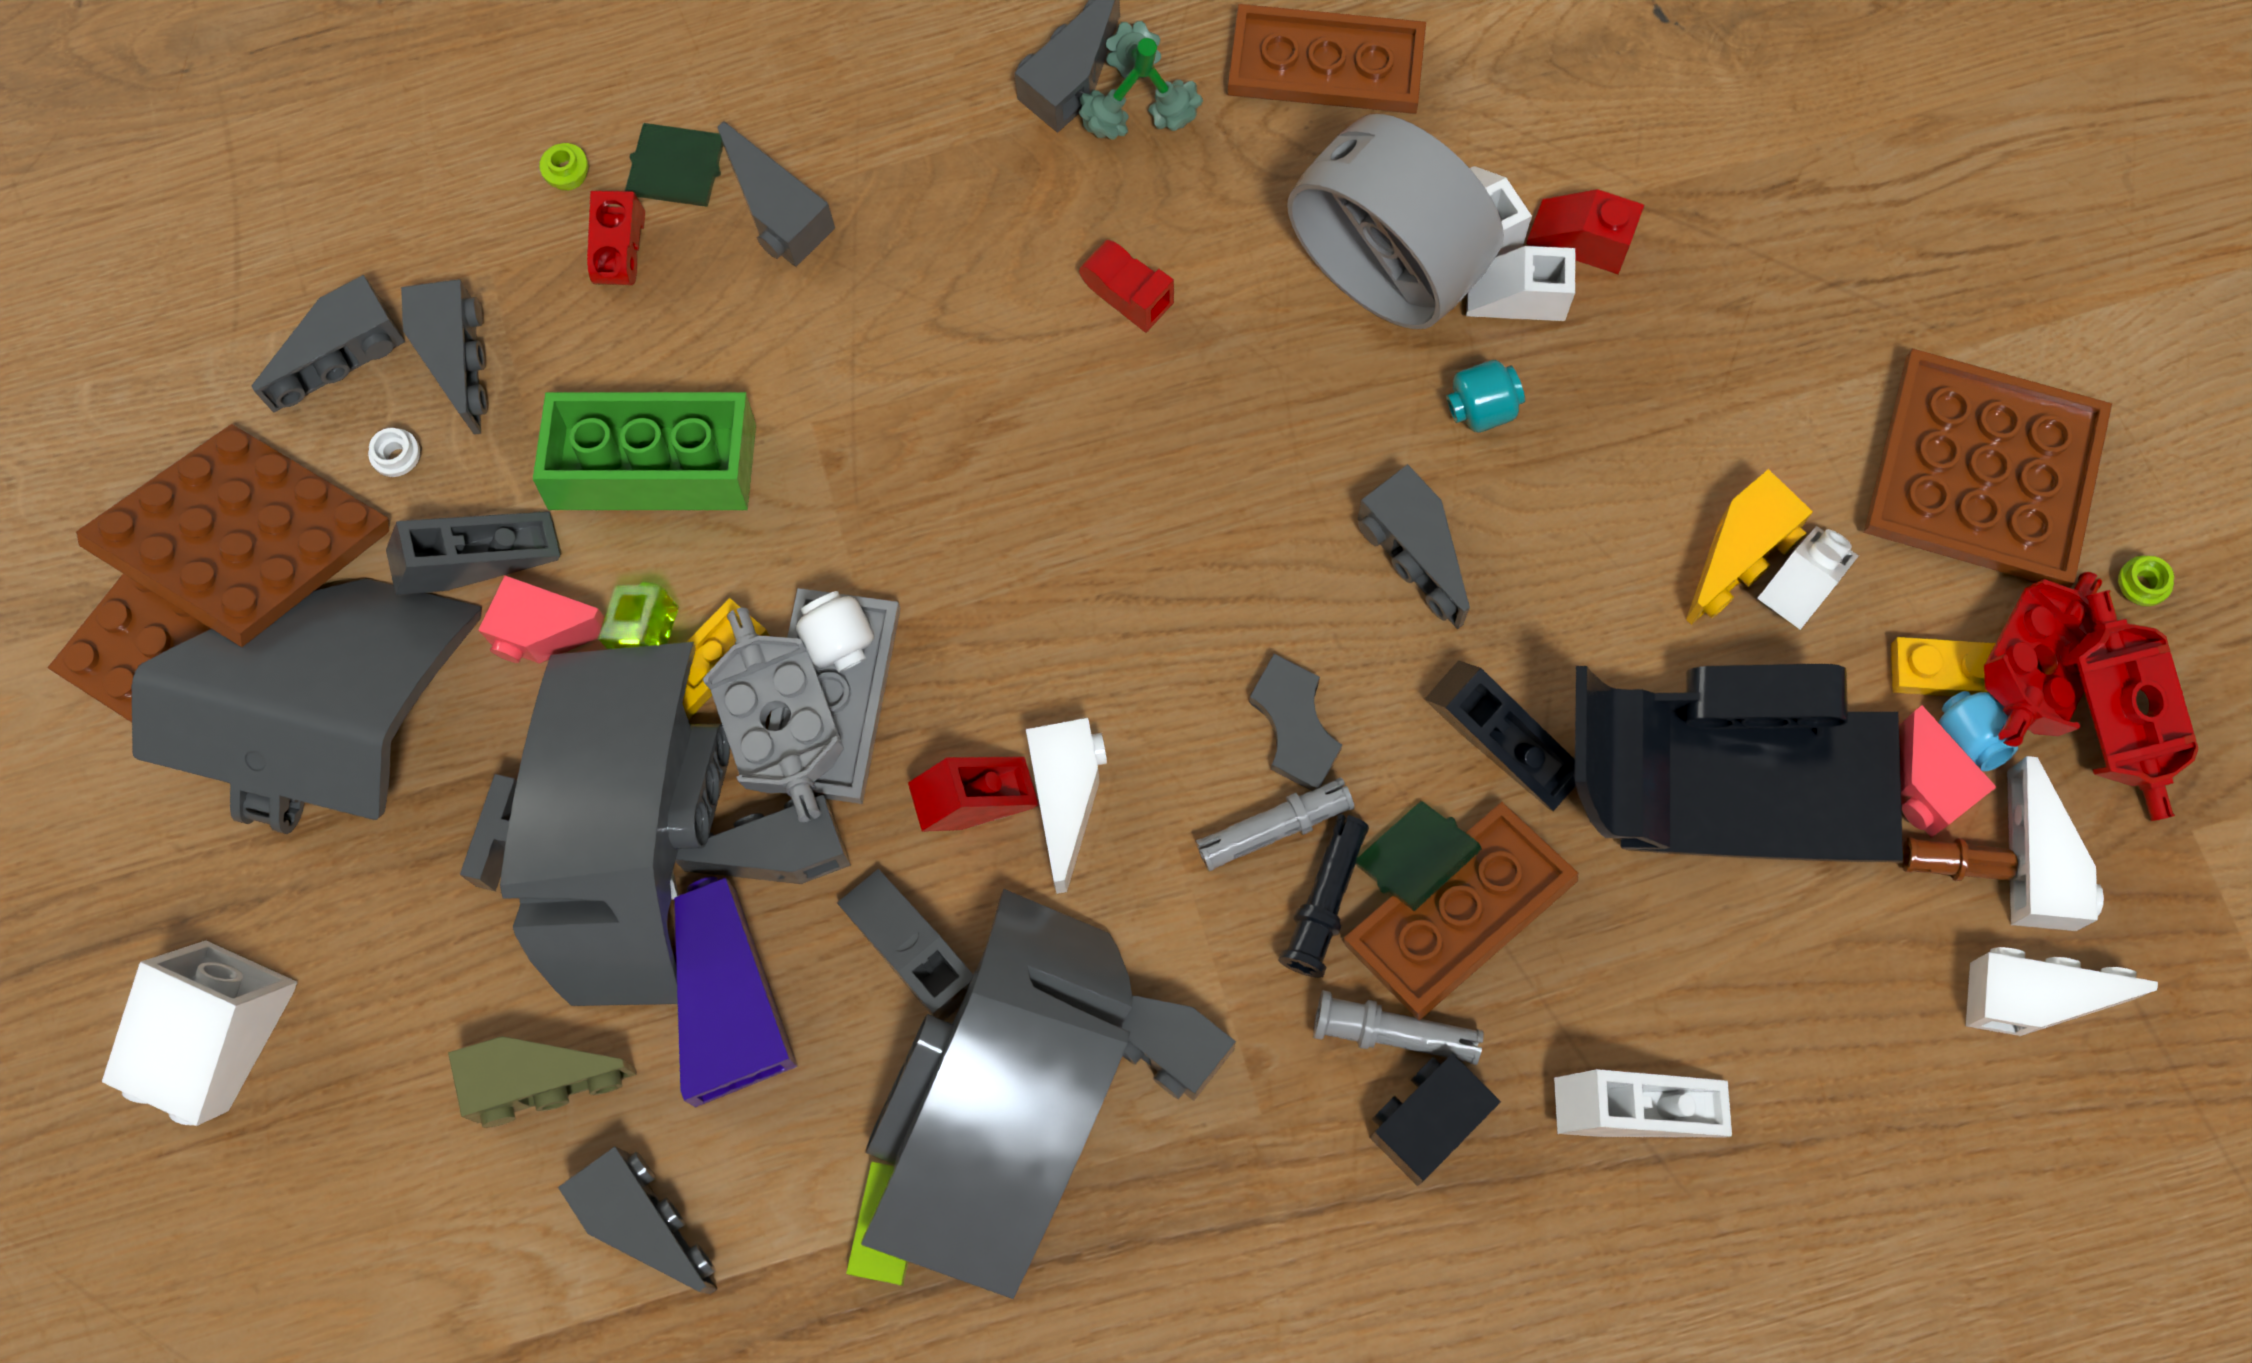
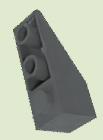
(1067, 65)
(442, 328)
(330, 341)
(1414, 531)
(772, 848)
(908, 944)
(1177, 1044)
(622, 1210)

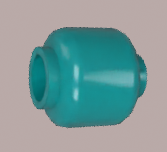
(1486, 395)

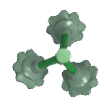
(1134, 55)

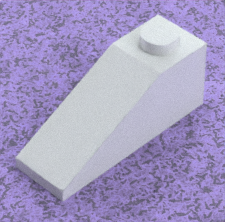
(1066, 781)
(2054, 870)
(1641, 1105)

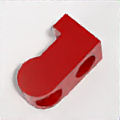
(614, 237)
(1128, 284)

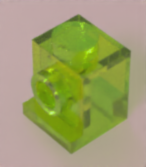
(638, 617)

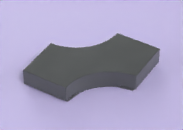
(1287, 700)

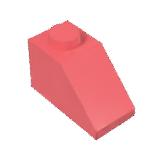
(537, 622)
(1936, 774)

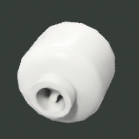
(835, 631)

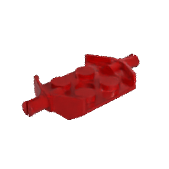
(2043, 628)
(2135, 746)

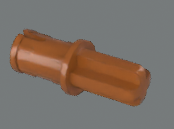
(1959, 859)

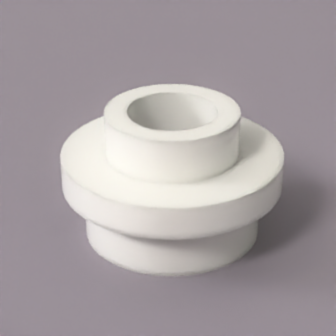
(385, 443)

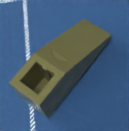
(516, 1074)

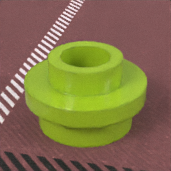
(568, 176)
(2155, 571)

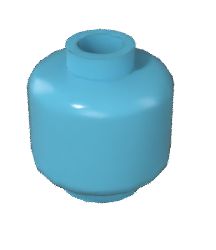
(1975, 727)

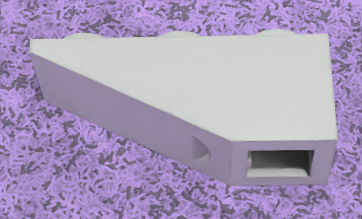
(2030, 995)

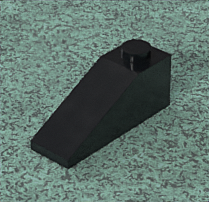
(1504, 732)

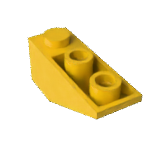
(1750, 531)

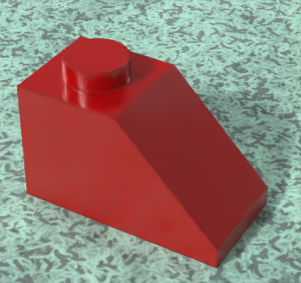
(1592, 223)
(971, 792)

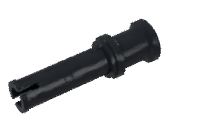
(1318, 917)

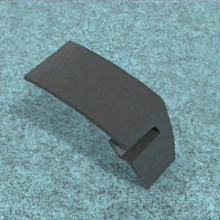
(598, 819)
(1001, 1099)

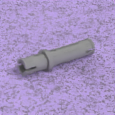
(1272, 825)

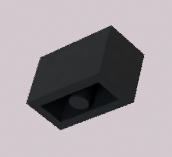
(1433, 1118)

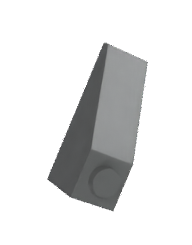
(784, 210)
(467, 550)

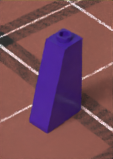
(725, 1003)

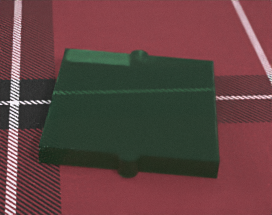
(675, 164)
(1418, 855)

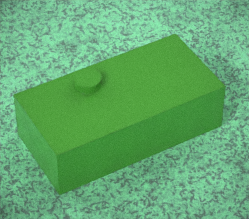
(645, 451)

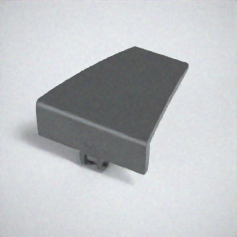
(302, 703)

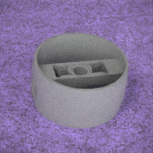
(1396, 220)

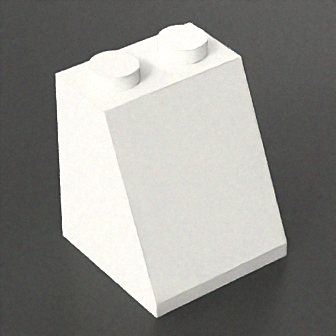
(195, 1030)

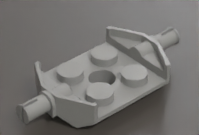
(752, 682)

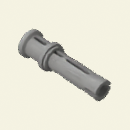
(1371, 1025)

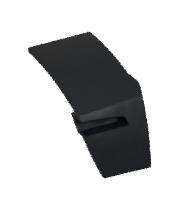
(1741, 766)

